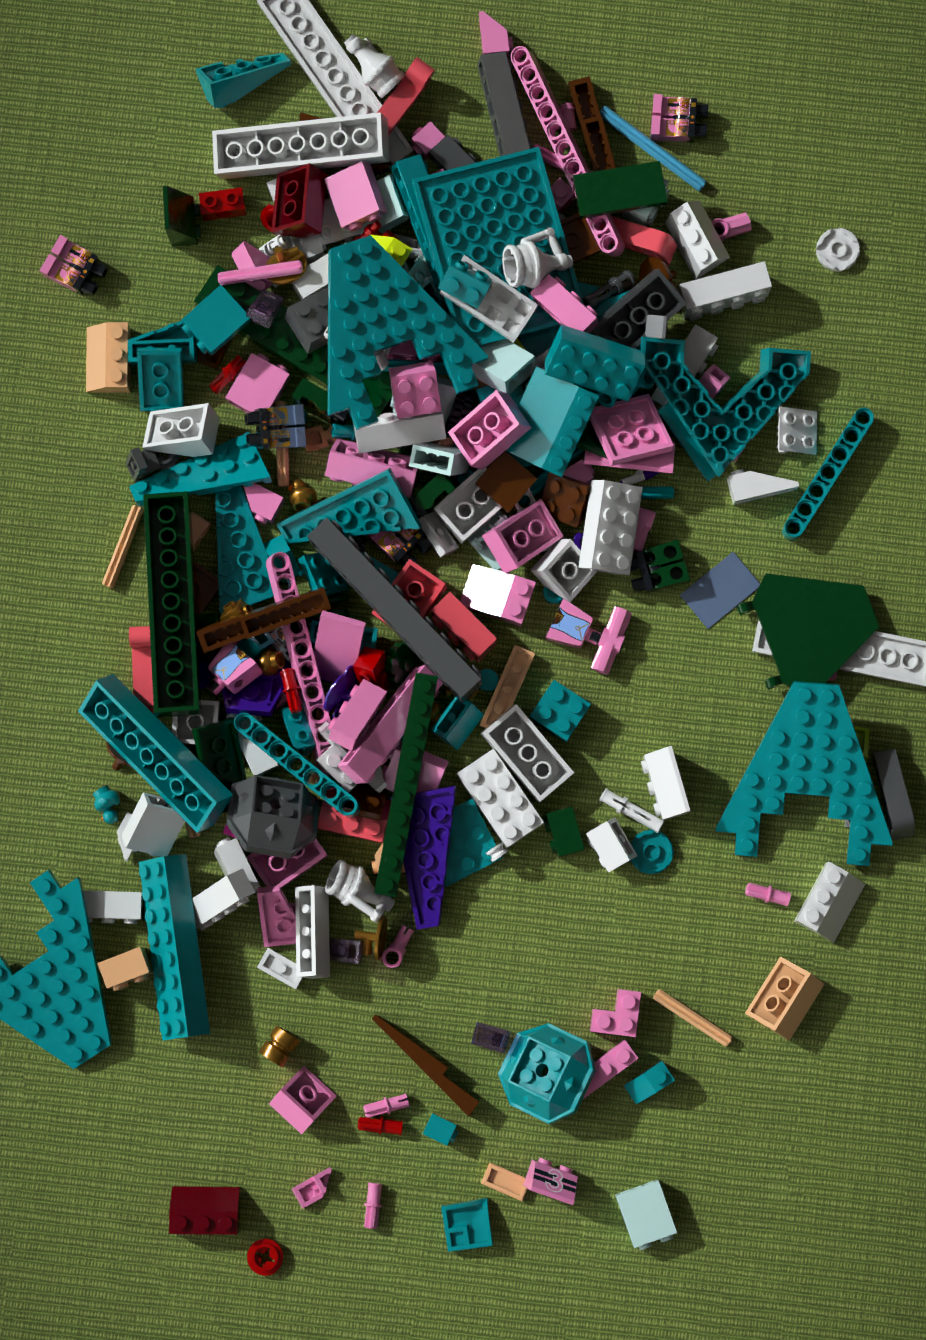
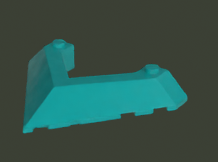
(724, 429)

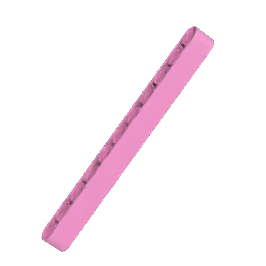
(561, 142)
(297, 660)

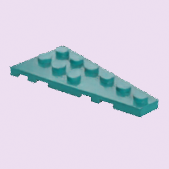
(360, 510)
(239, 551)

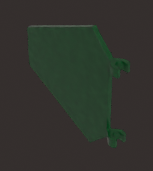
(810, 625)

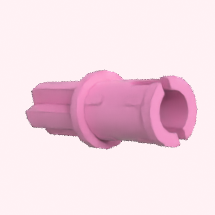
(768, 894)
(386, 1105)
(373, 1205)

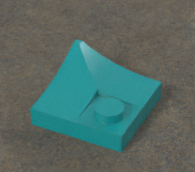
(467, 1224)

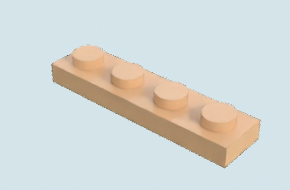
(508, 685)

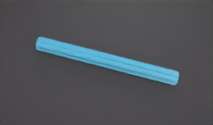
(652, 148)

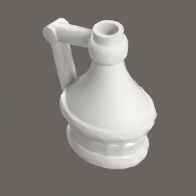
(377, 68)
(528, 264)
(353, 887)

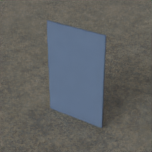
(720, 590)

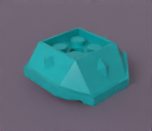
(568, 1076)

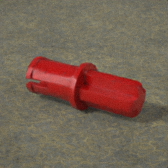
(227, 374)
(291, 690)
(380, 1125)

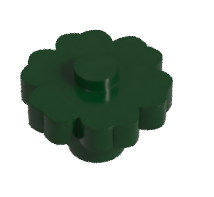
(400, 662)

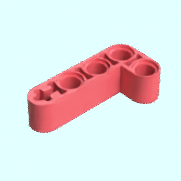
(406, 92)
(645, 239)
(141, 664)

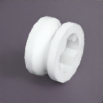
(497, 851)

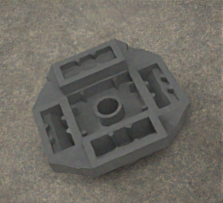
(272, 816)

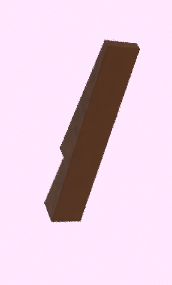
(591, 124)
(263, 619)
(431, 1066)

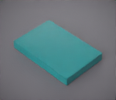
(160, 378)

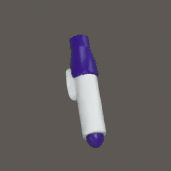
(640, 475)

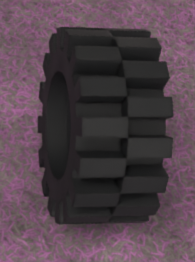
(460, 409)

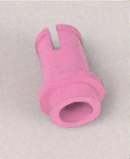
(569, 115)

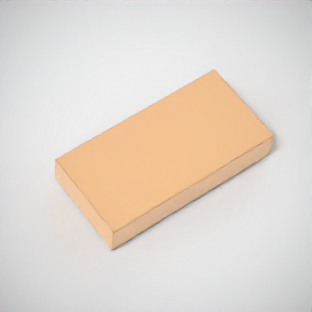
(504, 1181)

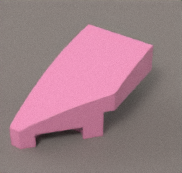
(312, 1189)

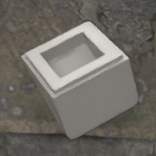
(656, 326)

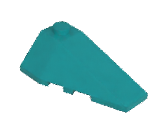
(231, 82)

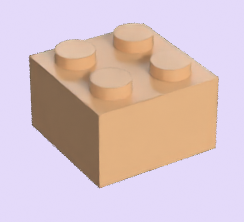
(126, 967)

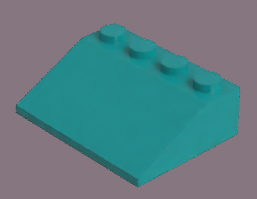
(556, 418)

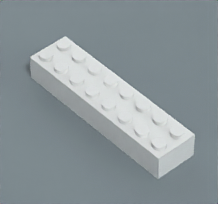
(289, 145)

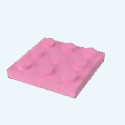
(630, 430)

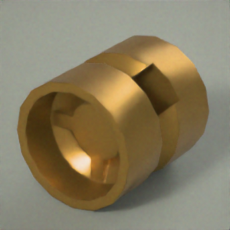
(279, 1046)

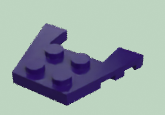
(257, 697)

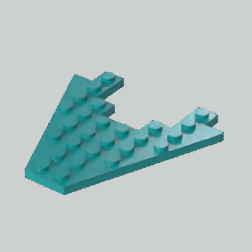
(378, 307)
(809, 752)
(59, 994)

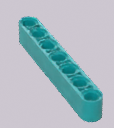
(832, 464)
(291, 756)

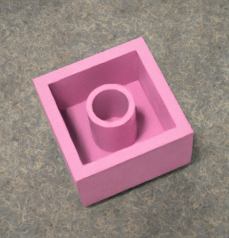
(415, 389)

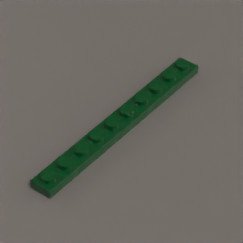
(406, 784)

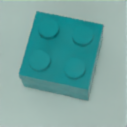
(559, 711)

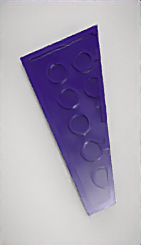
(428, 853)

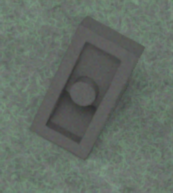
(141, 463)

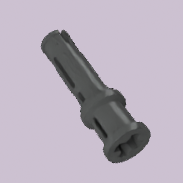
(619, 281)

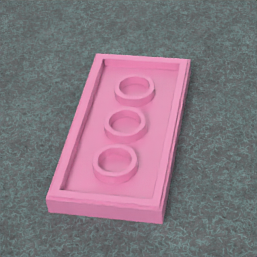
(337, 644)

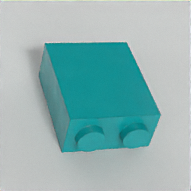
(215, 321)

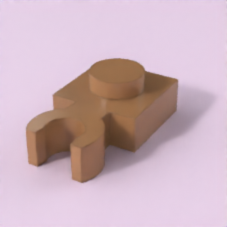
(317, 438)

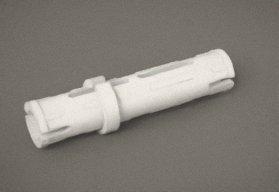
(654, 823)

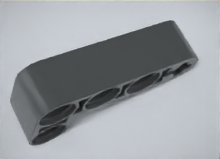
(894, 794)

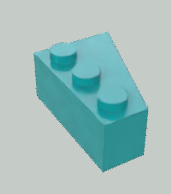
(167, 337)

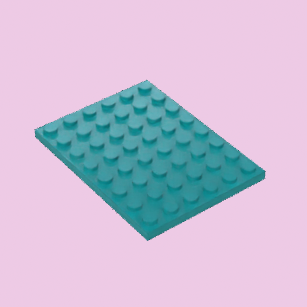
(482, 211)

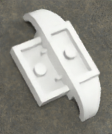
(334, 755)

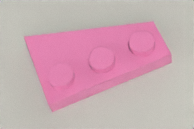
(276, 917)

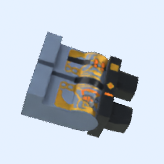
(269, 431)

